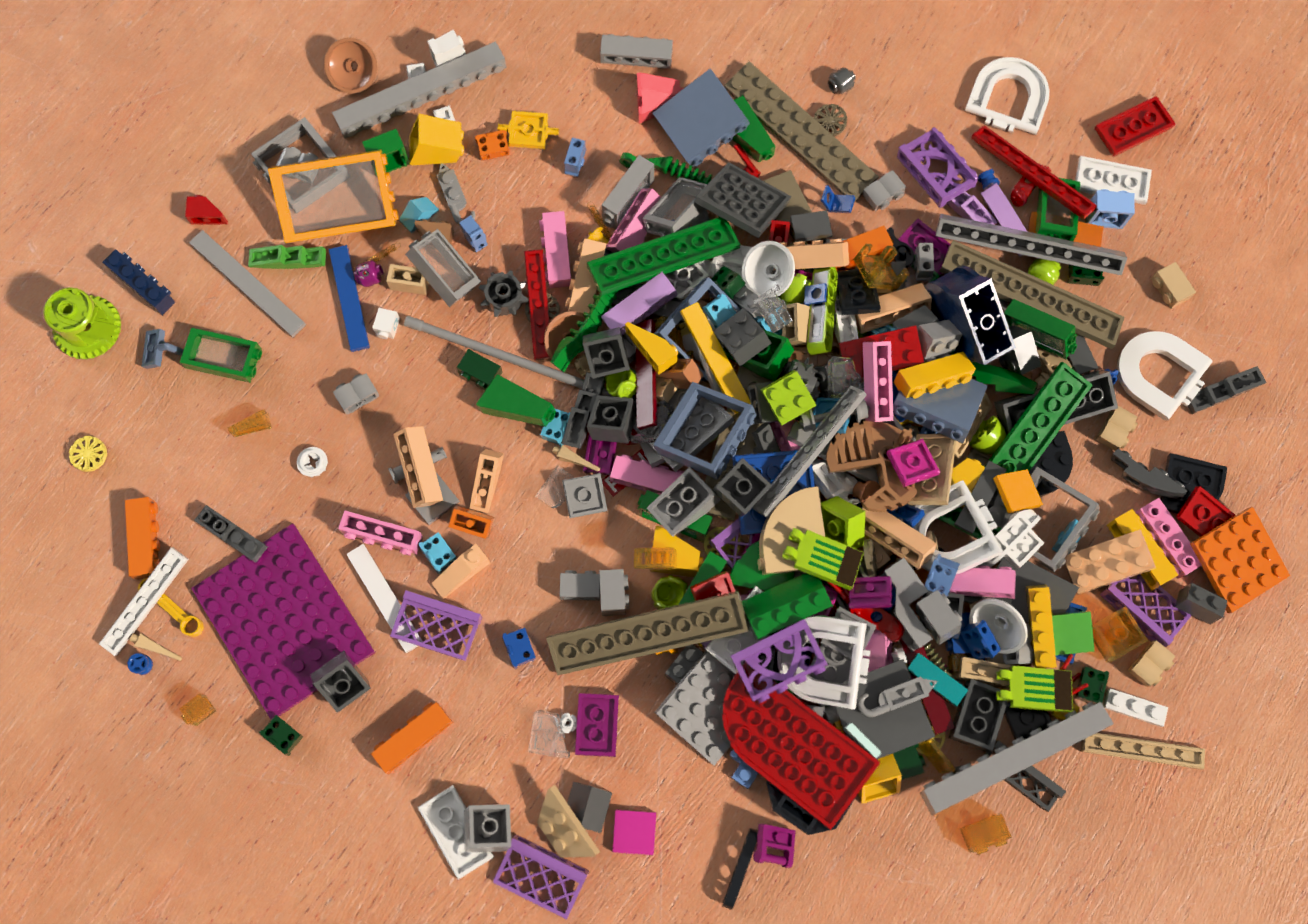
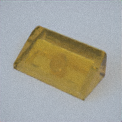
(936, 756)

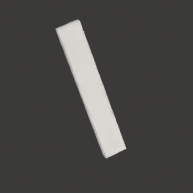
(381, 592)
(143, 601)

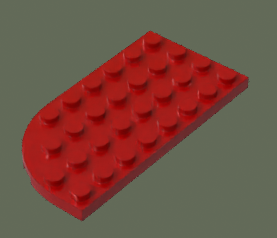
(796, 749)

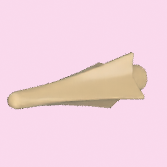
(569, 456)
(146, 643)

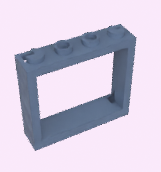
(705, 285)
(681, 415)

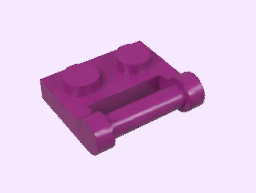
(775, 838)

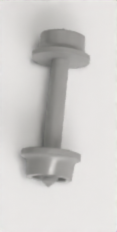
(808, 419)

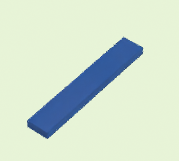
(349, 298)

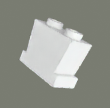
(446, 48)

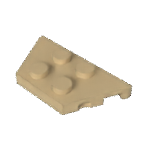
(564, 828)

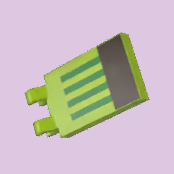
(824, 558)
(1037, 688)

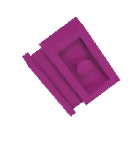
(601, 455)
(871, 592)

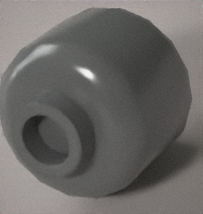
(841, 81)

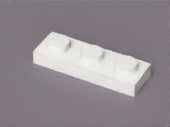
(1135, 707)

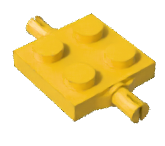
(528, 129)

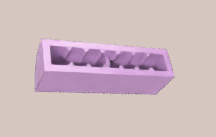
(641, 303)

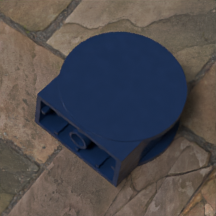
(975, 311)

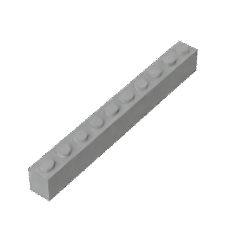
(419, 90)
(1031, 244)
(1015, 758)

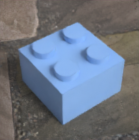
(1112, 208)

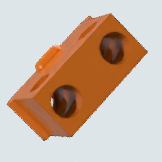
(492, 144)

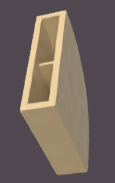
(796, 511)

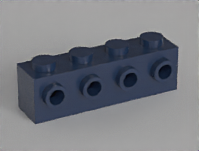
(140, 283)

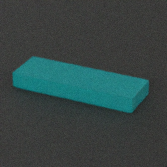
(945, 686)

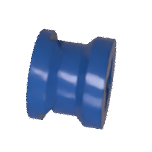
(988, 179)
(136, 661)

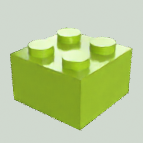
(788, 397)
(843, 522)

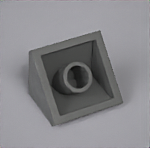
(810, 226)
(589, 805)

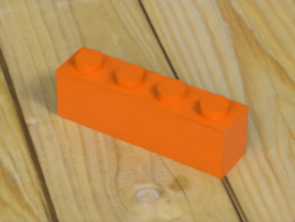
(877, 237)
(142, 537)
(412, 737)

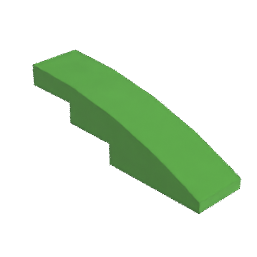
(286, 258)

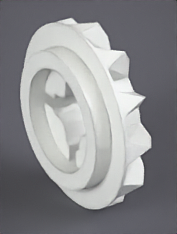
(303, 461)

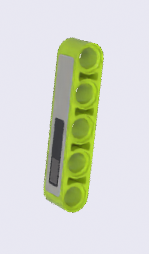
(822, 314)

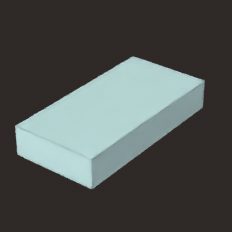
(861, 739)

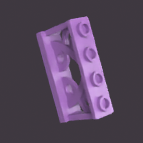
(944, 152)
(752, 652)

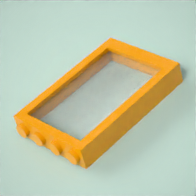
(333, 196)

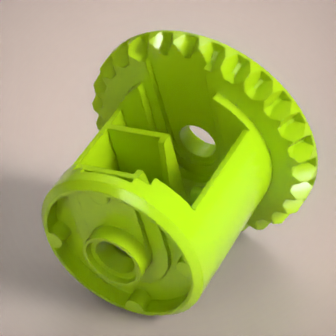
(71, 311)

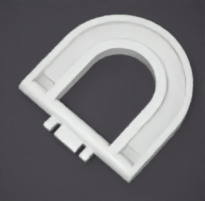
(1015, 69)
(1145, 392)
(974, 552)
(825, 691)

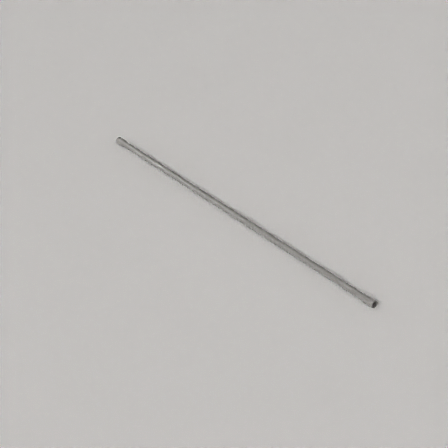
(420, 325)

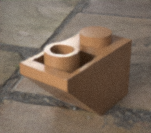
(444, 227)

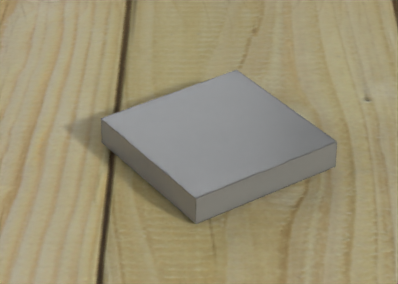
(584, 495)
(433, 512)

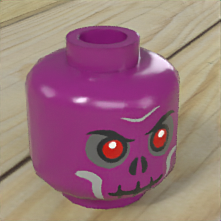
(368, 273)

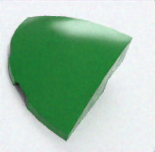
(746, 572)

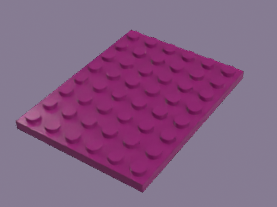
(281, 620)

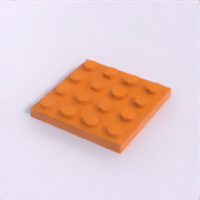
(1240, 559)

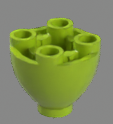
(796, 290)
(988, 436)

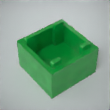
(391, 146)

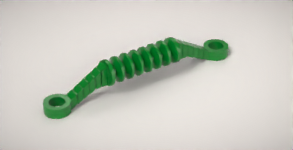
(665, 164)

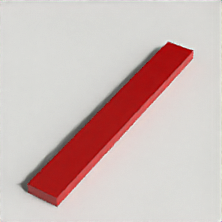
(1034, 172)

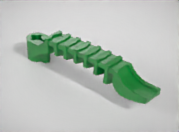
(570, 346)

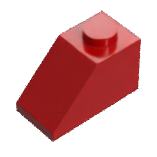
(203, 212)
(779, 231)

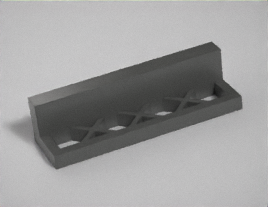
(1038, 779)

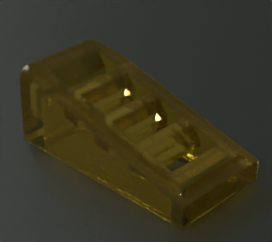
(254, 423)
(663, 551)

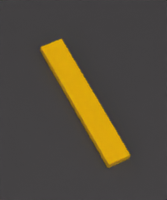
(713, 353)

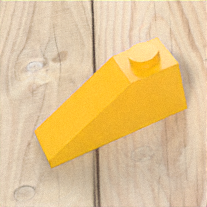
(654, 348)

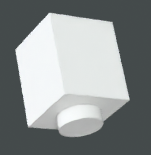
(386, 323)

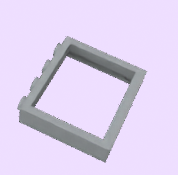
(285, 139)
(1079, 530)

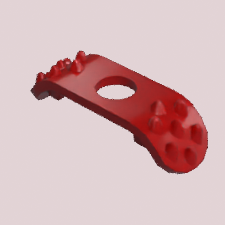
(1023, 190)
(888, 625)

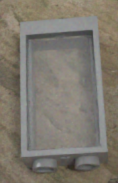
(637, 177)
(675, 208)
(442, 267)

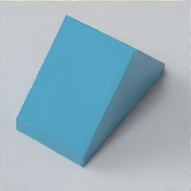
(417, 210)

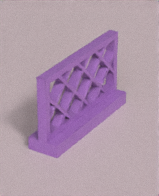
(725, 537)
(440, 608)
(1148, 626)
(548, 859)

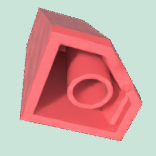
(653, 93)

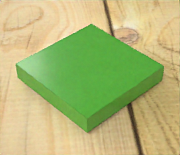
(1073, 633)

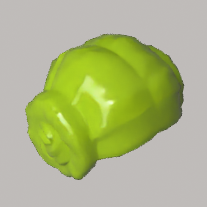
(1045, 270)
(621, 384)
(668, 592)

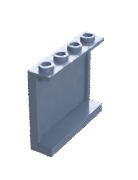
(701, 118)
(946, 410)

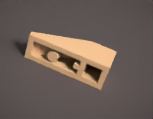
(486, 480)
(460, 571)

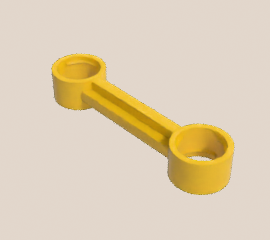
(177, 613)

